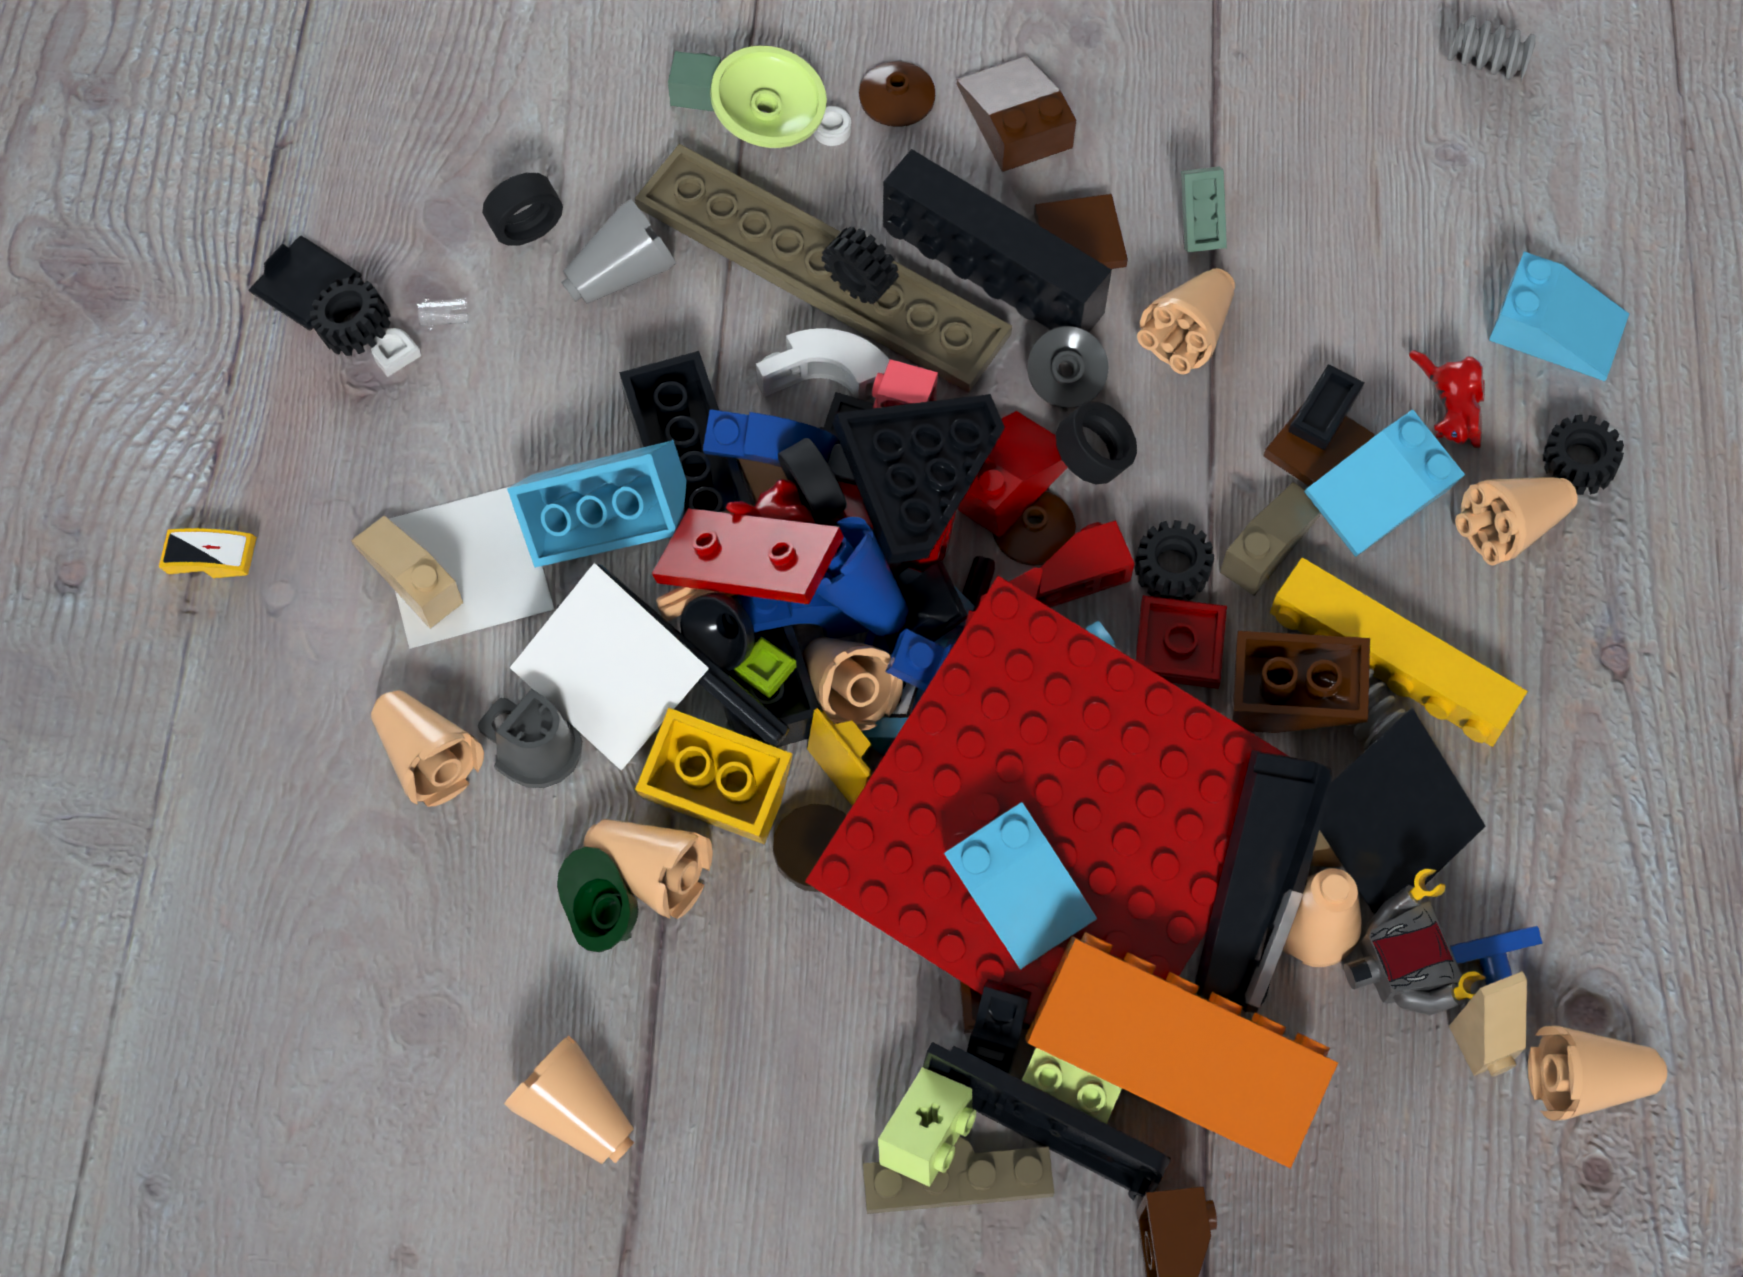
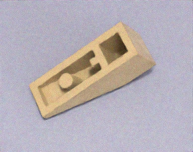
(409, 570)
(1493, 1026)

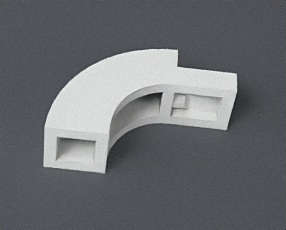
(824, 355)

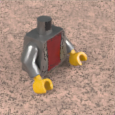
(1410, 954)

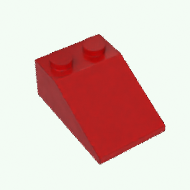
(1013, 474)

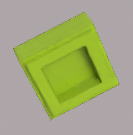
(766, 668)

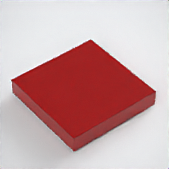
(1182, 640)

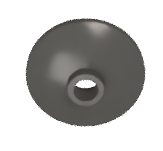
(1081, 352)

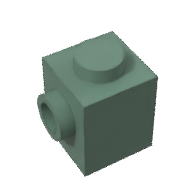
(691, 80)

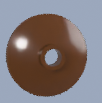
(901, 104)
(1038, 542)

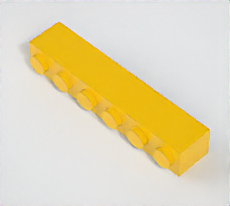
(1401, 652)

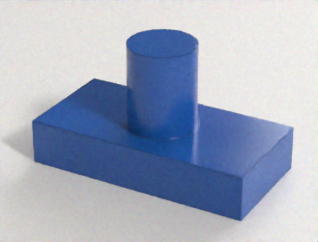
(1493, 949)

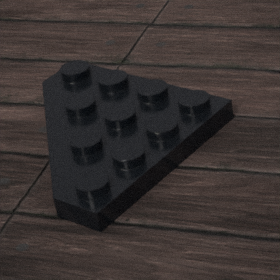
(917, 466)

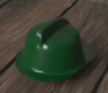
(596, 900)

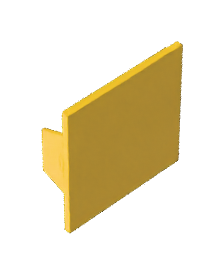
(839, 753)

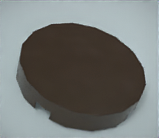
(802, 840)

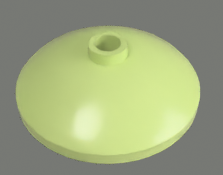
(771, 82)

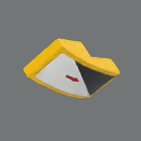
(207, 550)

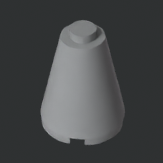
(617, 256)

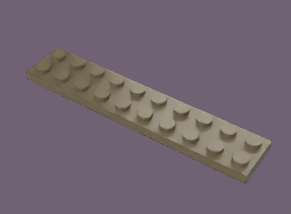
(787, 249)

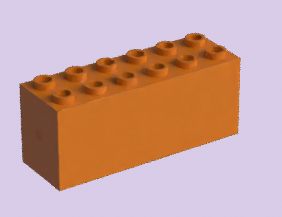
(1182, 1049)

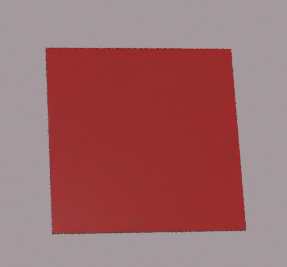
(1101, 752)

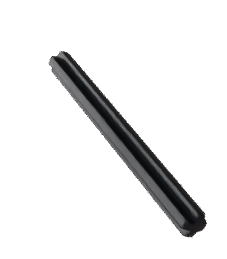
(723, 686)

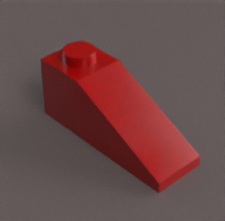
(1086, 565)

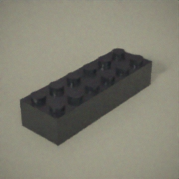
(993, 246)

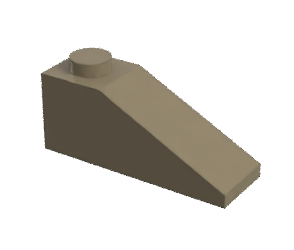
(1269, 539)

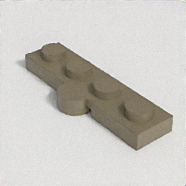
(968, 1181)

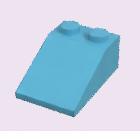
(1559, 318)
(1384, 483)
(1020, 885)

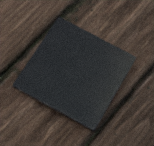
(297, 276)
(931, 603)

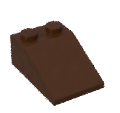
(1019, 112)
(1299, 681)
(1175, 1231)

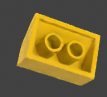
(715, 775)

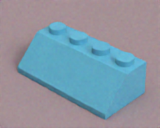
(601, 504)

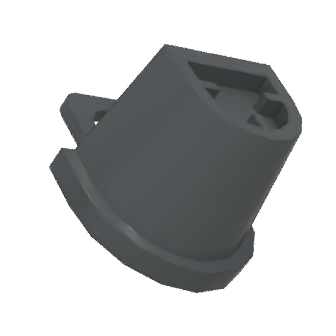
(533, 742)

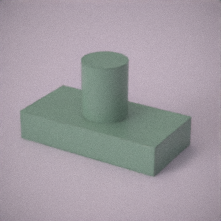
(1203, 209)

